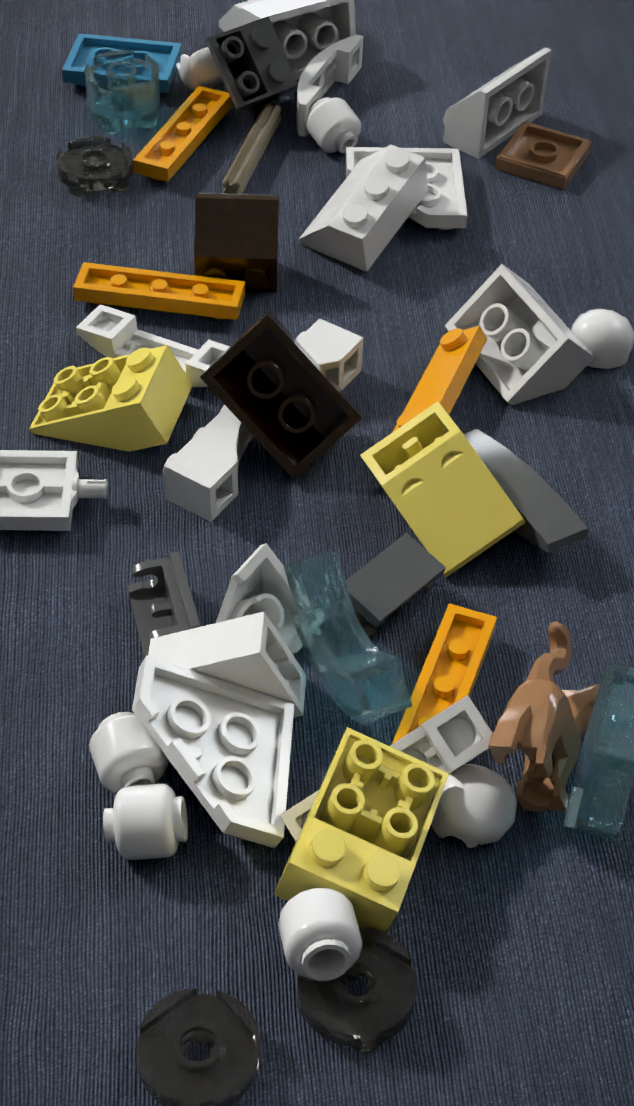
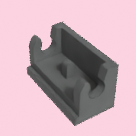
(391, 581)
(162, 603)

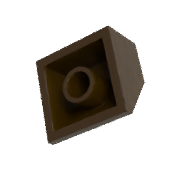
(237, 239)

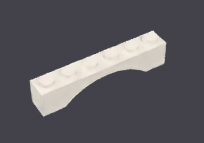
(206, 468)

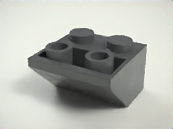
(252, 64)

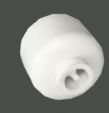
(333, 125)
(126, 753)
(146, 822)
(320, 934)

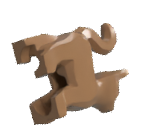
(545, 727)

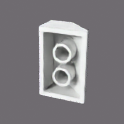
(305, 25)
(498, 107)
(369, 207)
(526, 343)

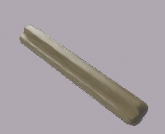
(252, 150)

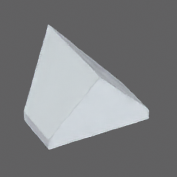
(262, 587)

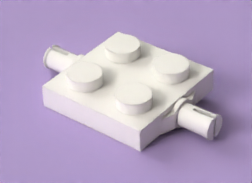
(42, 489)

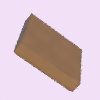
(543, 155)

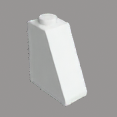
(240, 652)

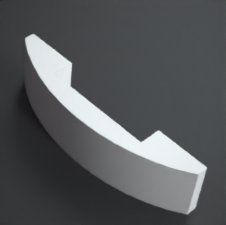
(335, 63)
(116, 335)
(442, 741)

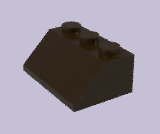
(281, 395)

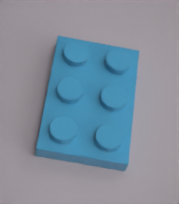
(90, 46)

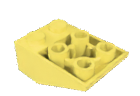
(116, 401)
(442, 488)
(365, 828)

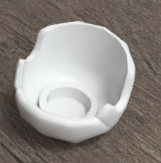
(200, 70)
(605, 336)
(475, 806)

